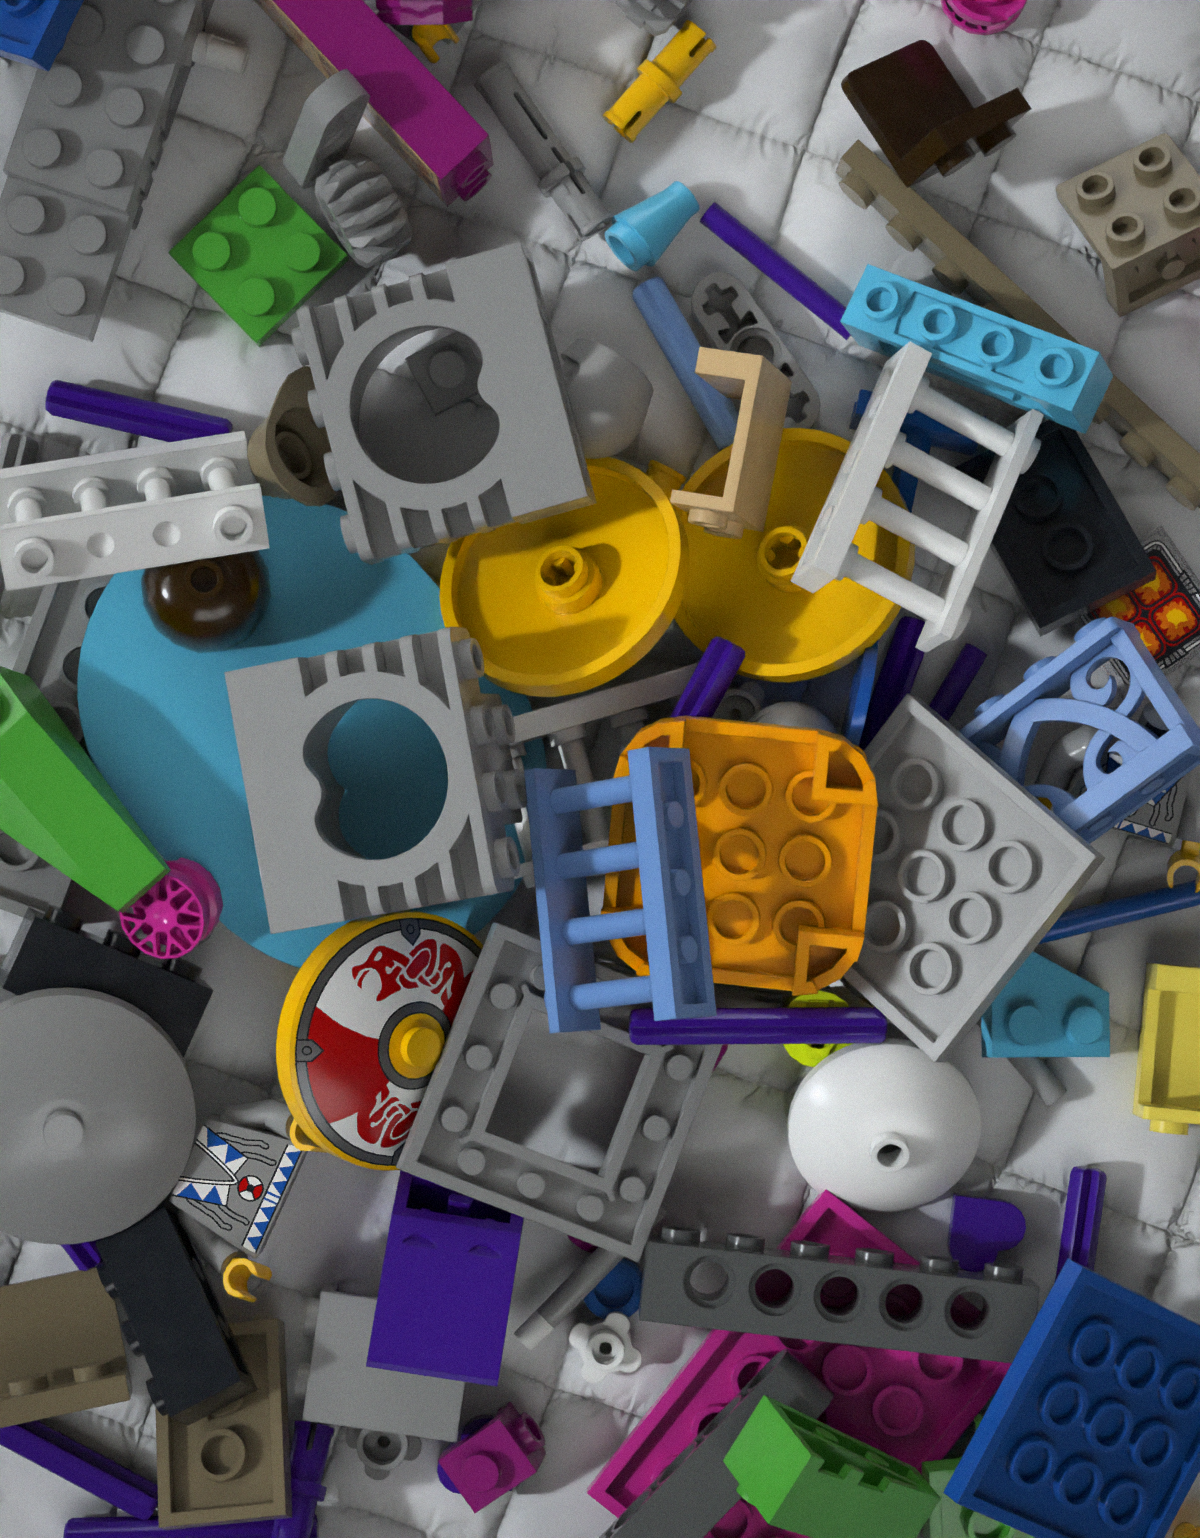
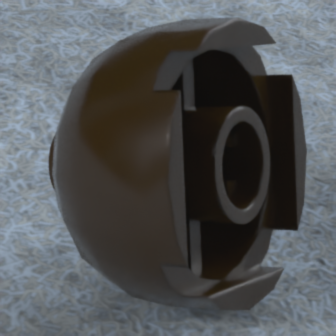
(208, 601)

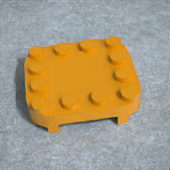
(780, 849)

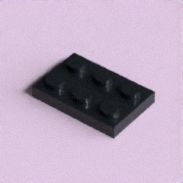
(1063, 533)

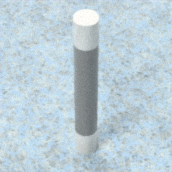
(570, 1294)

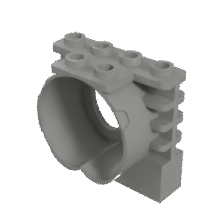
(538, 454)
(282, 736)

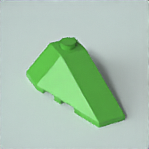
(63, 805)

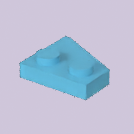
(1047, 1015)

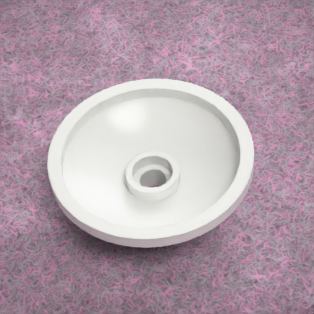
(880, 1098)

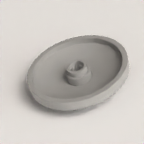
(88, 1115)

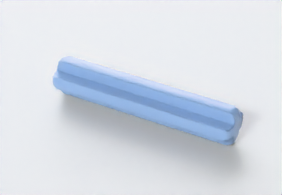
(682, 353)

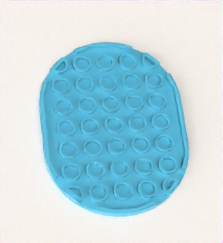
(168, 739)

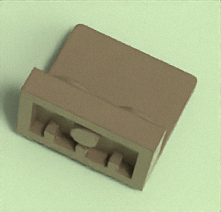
(1140, 221)
(59, 1348)

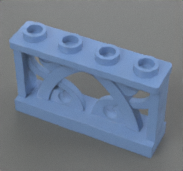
(1148, 761)

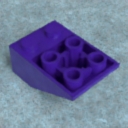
(444, 1285)

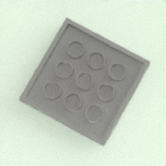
(958, 879)

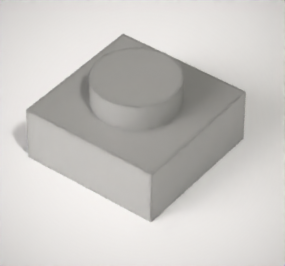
(446, 372)

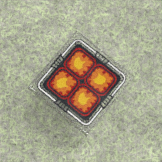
(1161, 610)

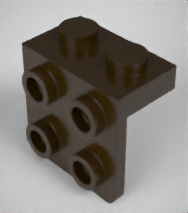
(925, 116)

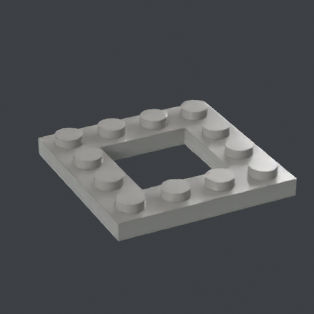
(456, 1152)

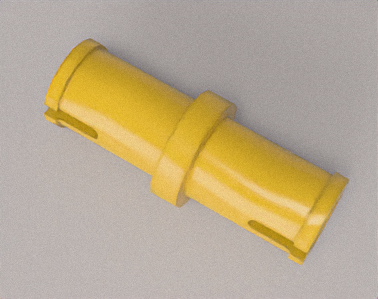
(659, 81)

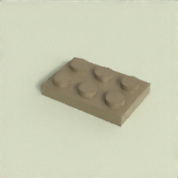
(237, 1458)

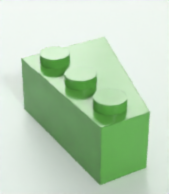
(825, 1480)

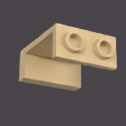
(755, 447)

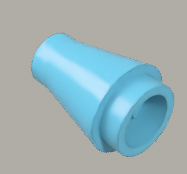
(649, 227)

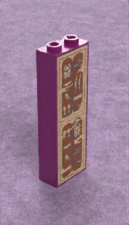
(405, 99)

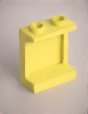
(1169, 1049)

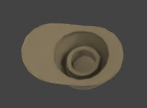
(290, 448)

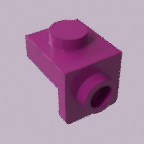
(495, 1457)

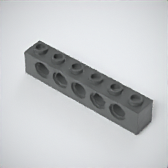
(995, 1335)

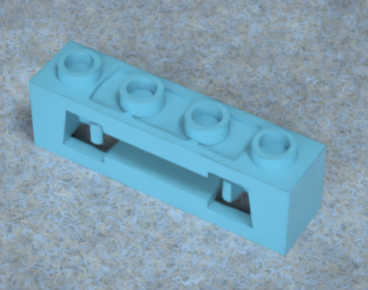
(979, 348)

